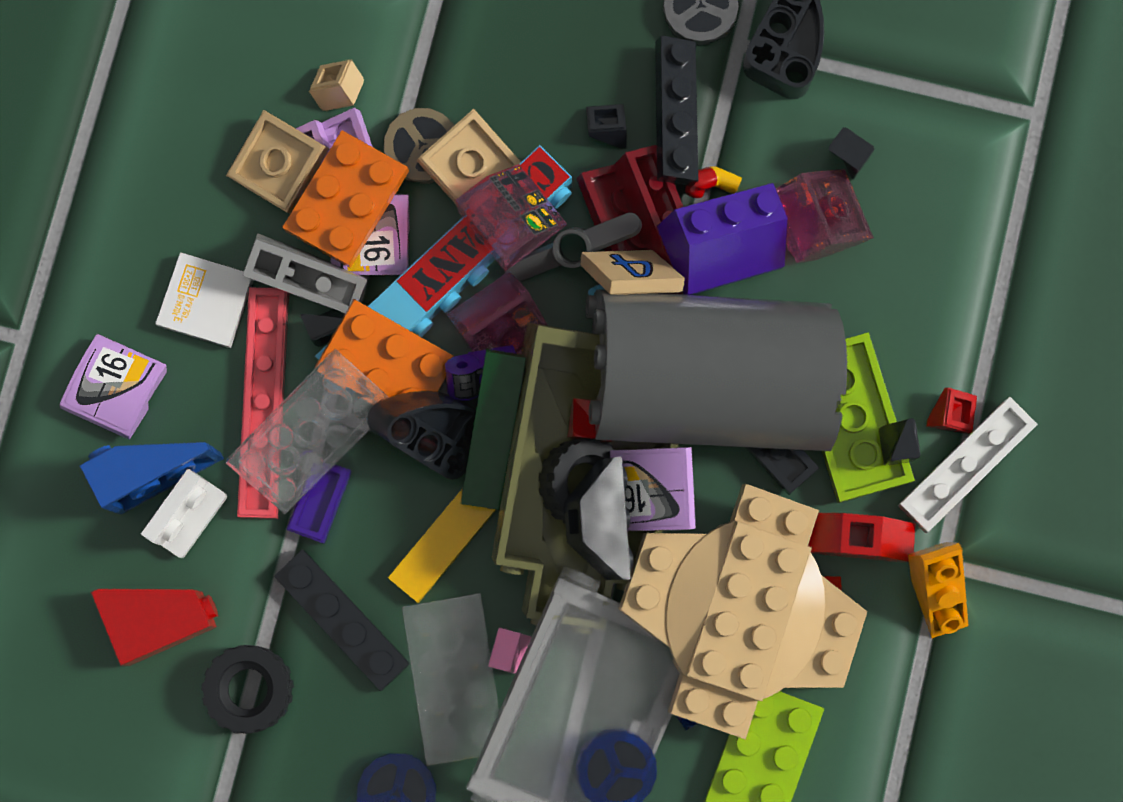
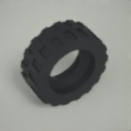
(559, 465)
(217, 689)

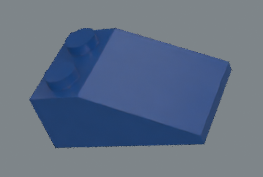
(135, 473)

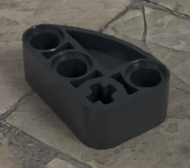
(789, 51)
(427, 428)

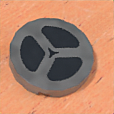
(700, 19)

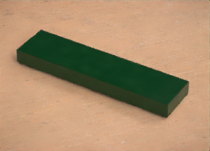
(493, 429)

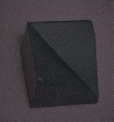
(852, 150)
(322, 326)
(899, 442)

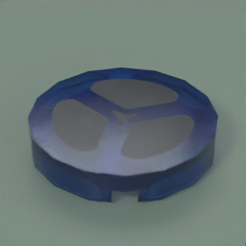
(616, 767)
(397, 779)

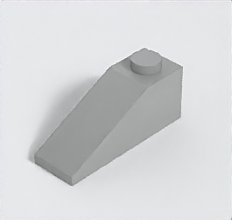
(302, 274)

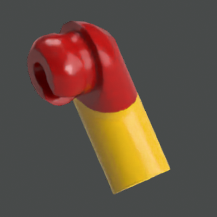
(713, 177)

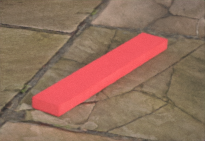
(262, 380)

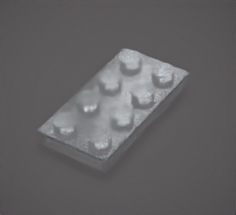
(307, 432)
(451, 676)

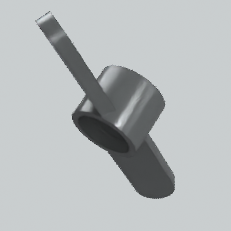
(594, 237)

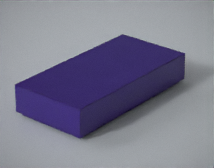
(318, 507)

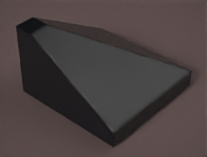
(607, 124)

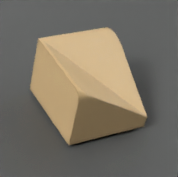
(336, 85)

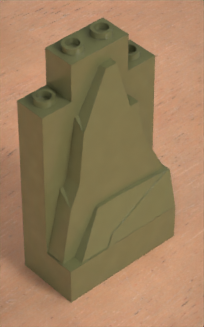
(527, 535)

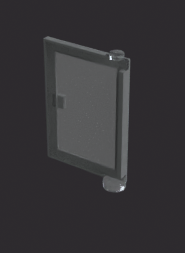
(578, 677)

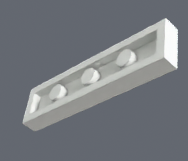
(967, 465)

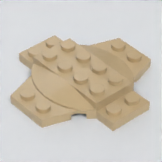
(743, 611)

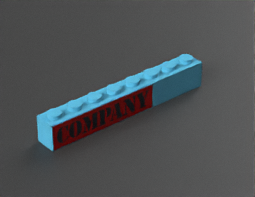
(458, 259)

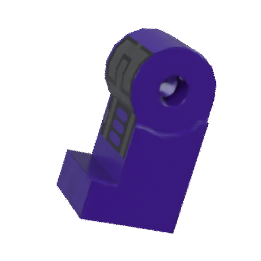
(465, 373)

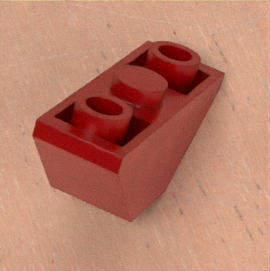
(862, 537)

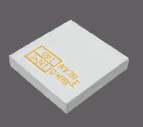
(204, 300)

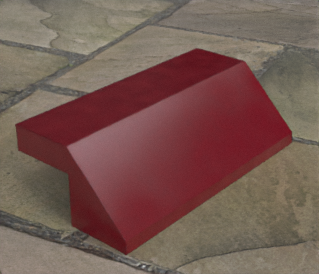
(631, 188)

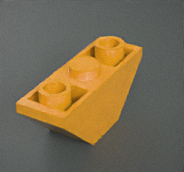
(940, 587)

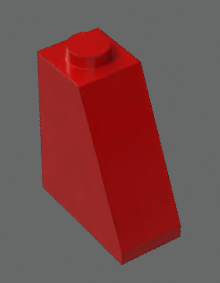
(152, 619)

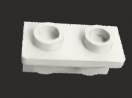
(184, 514)

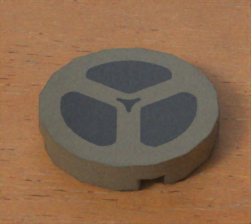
(413, 135)

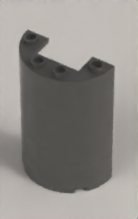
(717, 370)

